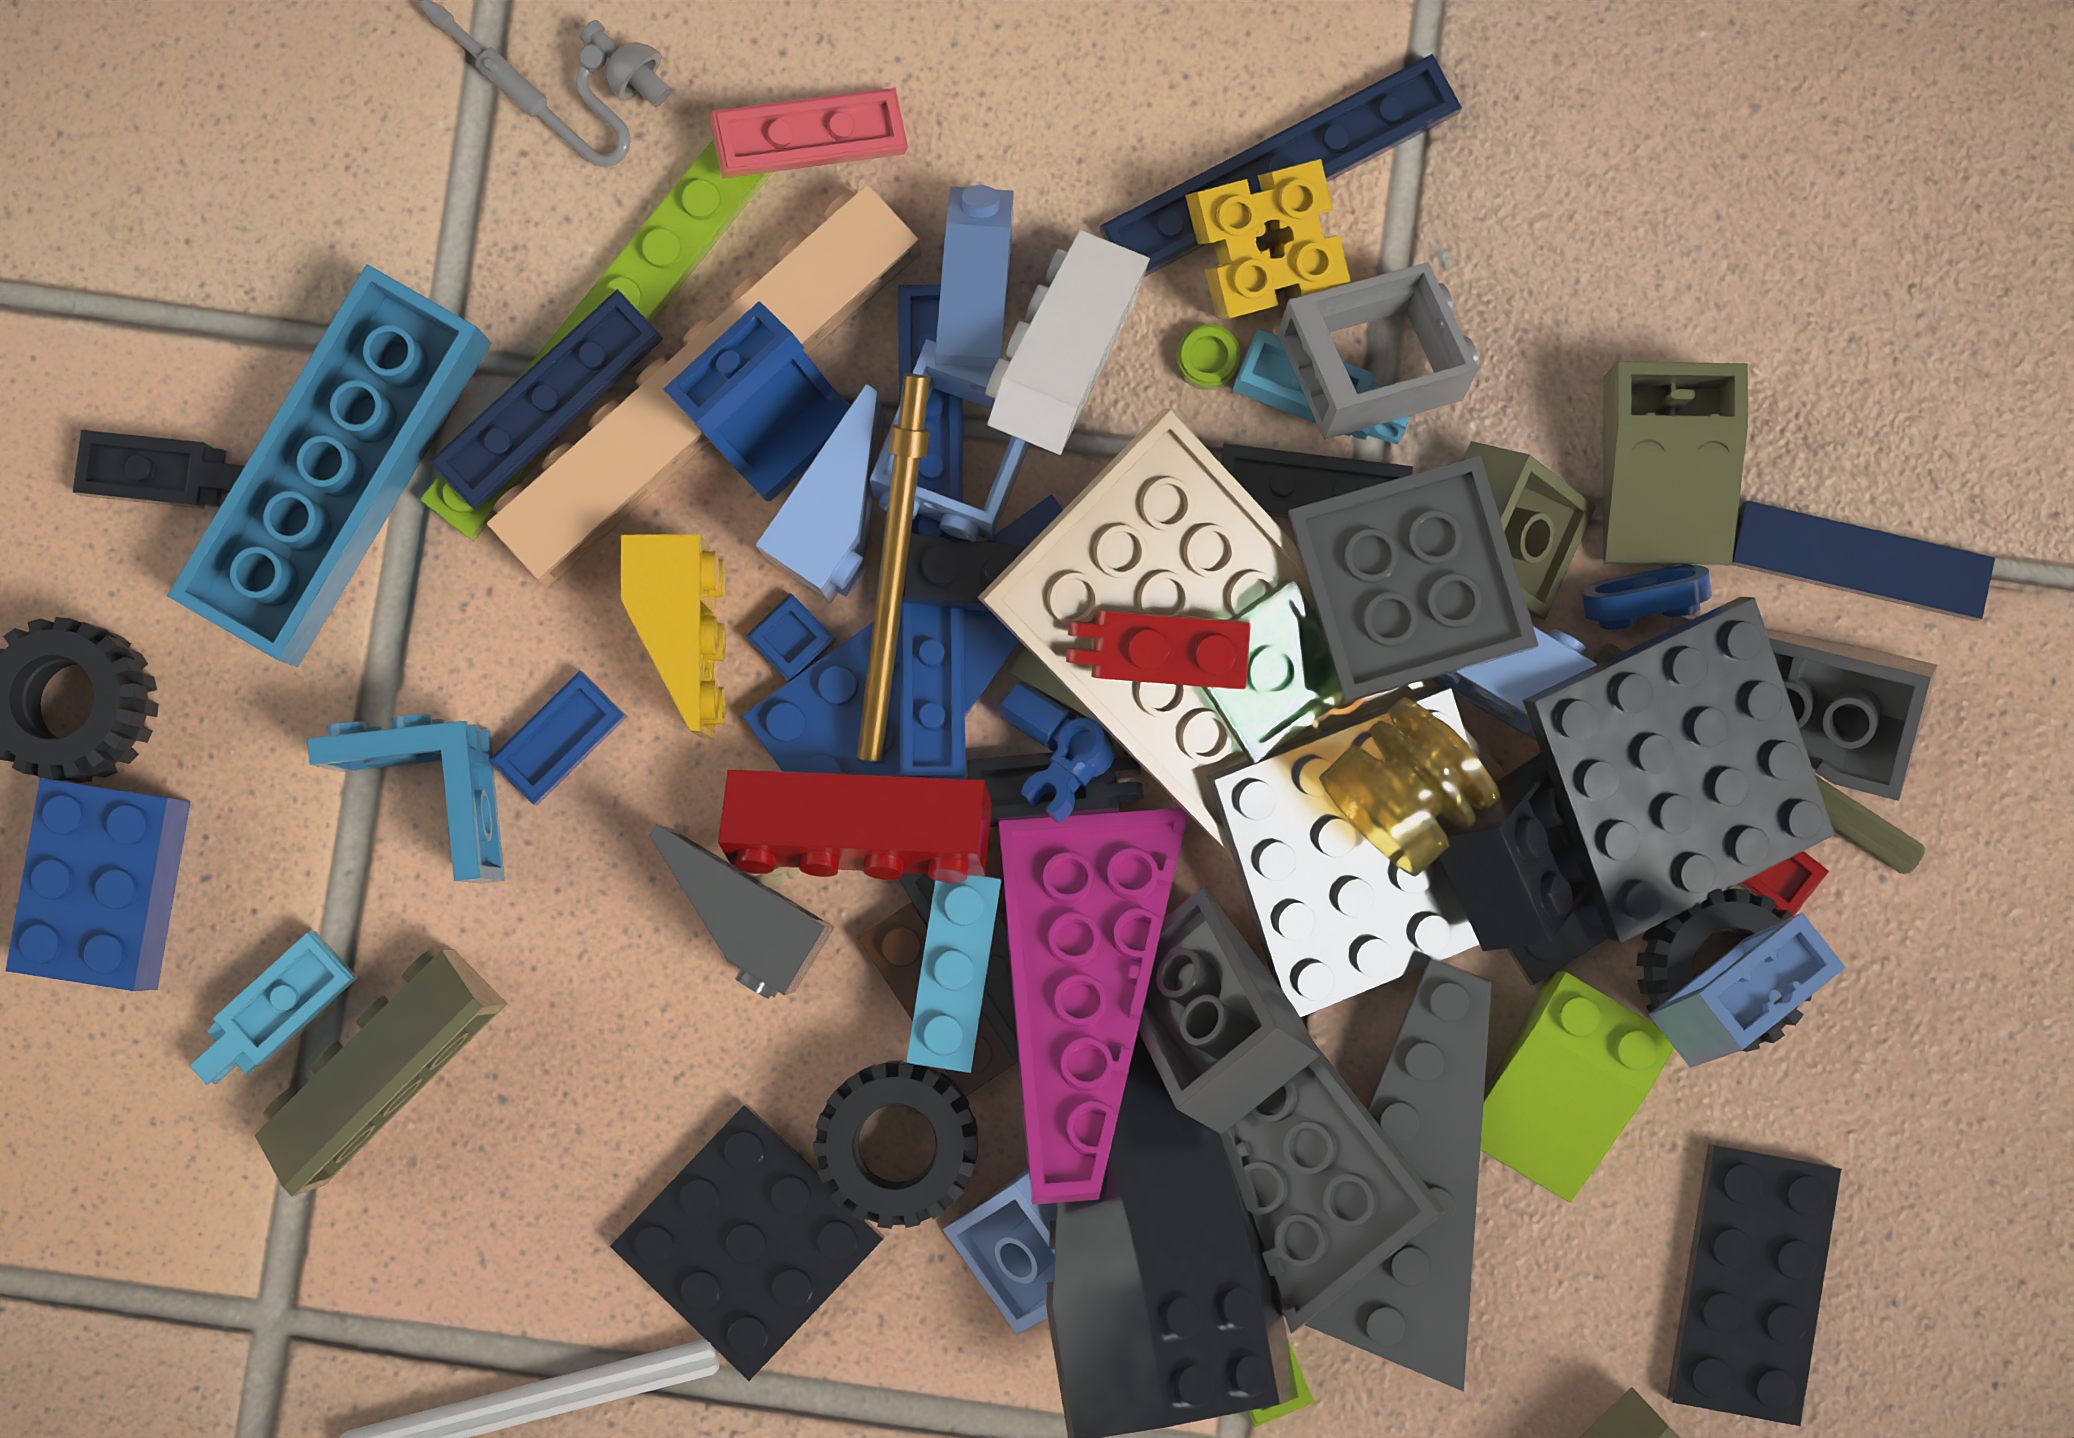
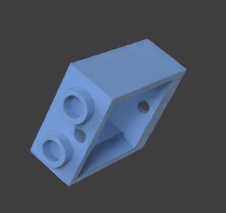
(1736, 995)

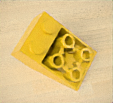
(671, 597)

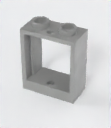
(1321, 371)

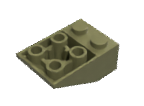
(1673, 461)

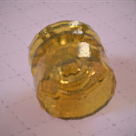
(1421, 775)

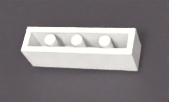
(1066, 342)

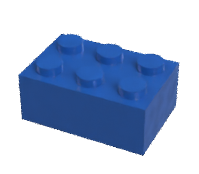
(98, 886)

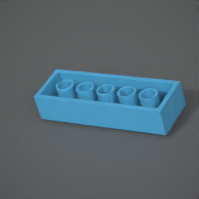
(330, 467)

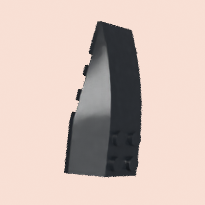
(1163, 1281)

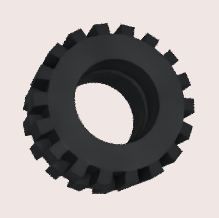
(117, 707)
(1676, 941)
(861, 1189)

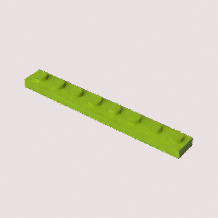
(647, 275)

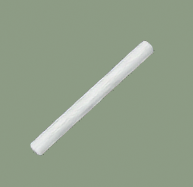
(552, 1395)

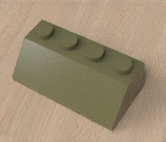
(377, 1071)

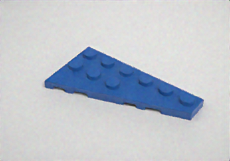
(818, 714)

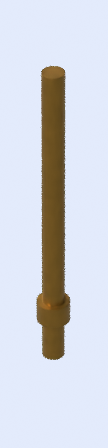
(908, 444)

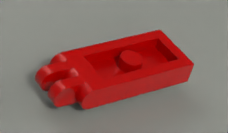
(1165, 649)

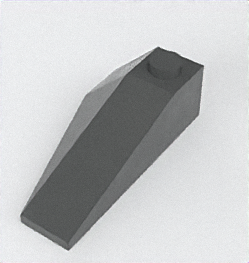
(1853, 708)

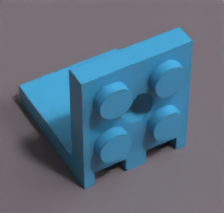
(466, 774)

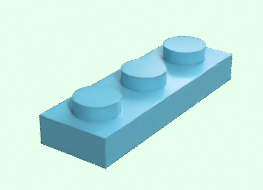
(953, 973)

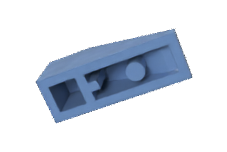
(974, 276)

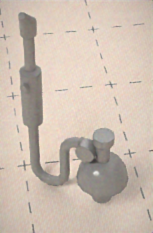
(627, 71)

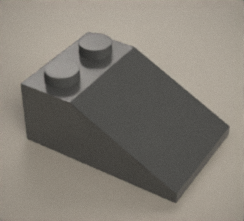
(750, 923)
(1218, 1018)

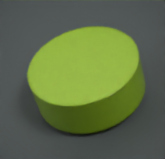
(1208, 357)

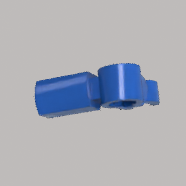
(1078, 746)

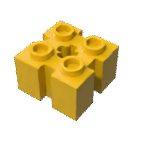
(1302, 258)

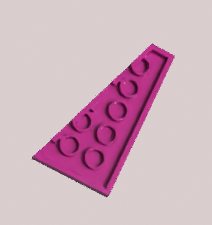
(1082, 946)

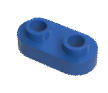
(1668, 590)

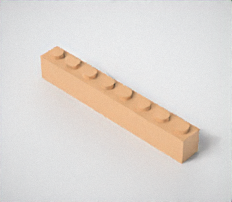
(648, 436)

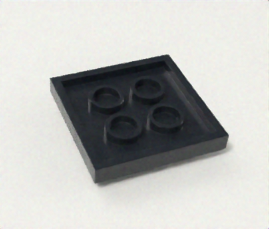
(746, 1242)

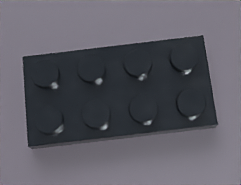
(1754, 1284)

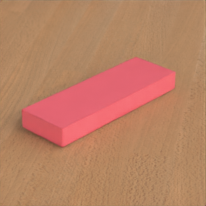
(808, 132)

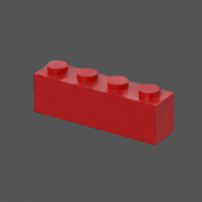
(855, 824)

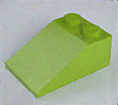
(1569, 1084)

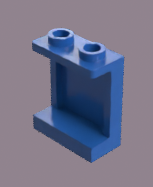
(760, 401)

